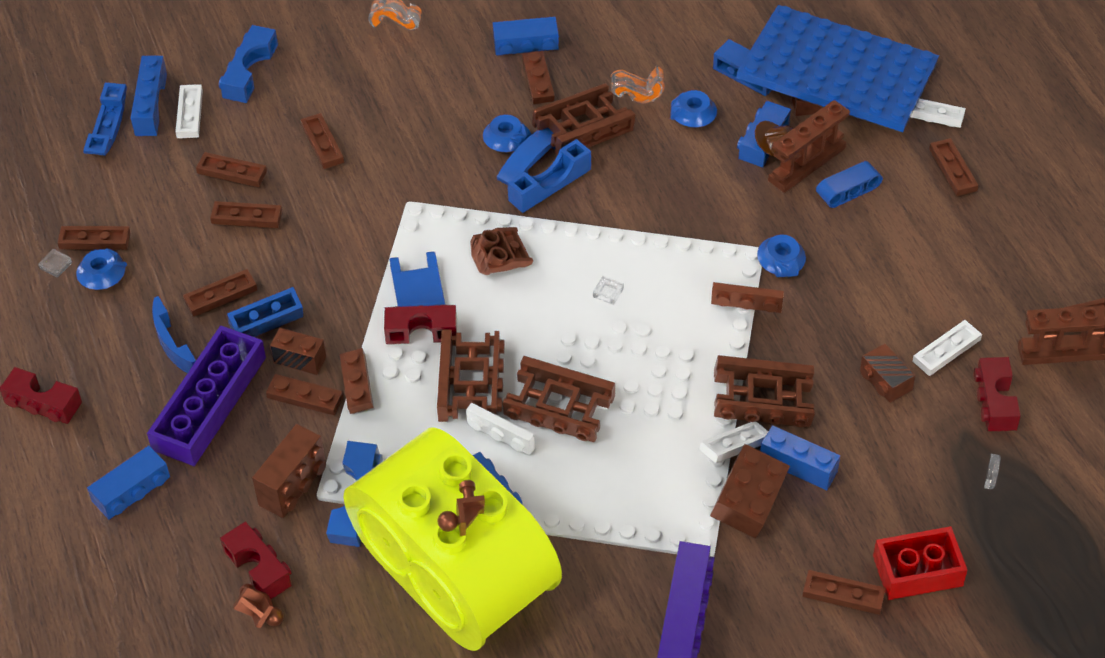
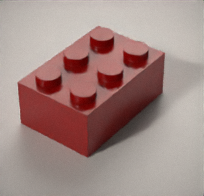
(919, 563)

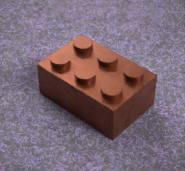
(289, 471)
(750, 491)

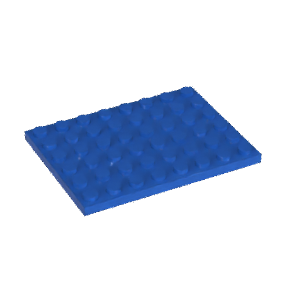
(838, 63)

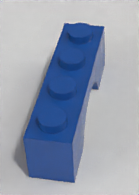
(256, 46)
(145, 108)
(569, 165)
(357, 461)

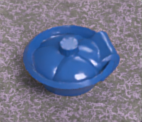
(693, 109)
(505, 133)
(781, 256)
(101, 269)

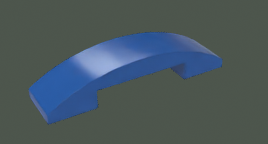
(108, 119)
(526, 155)
(179, 356)

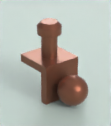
(466, 509)
(258, 606)

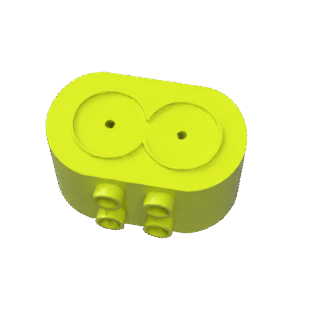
(460, 581)

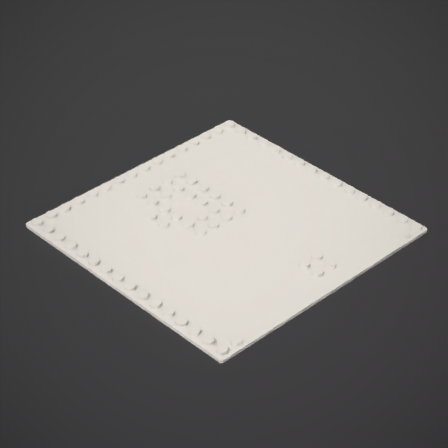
(658, 343)

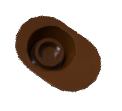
(767, 133)

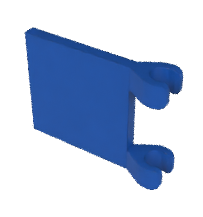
(417, 285)

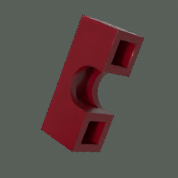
(402, 321)
(56, 404)
(998, 411)
(245, 546)

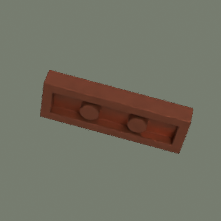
(538, 77)
(322, 141)
(953, 167)
(231, 169)
(246, 214)
(94, 237)
(220, 292)
(747, 297)
(356, 381)
(304, 394)
(844, 592)

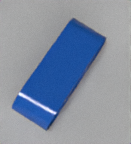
(849, 184)

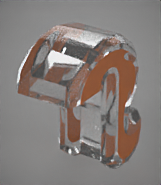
(397, 12)
(638, 88)

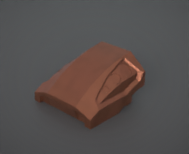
(499, 250)

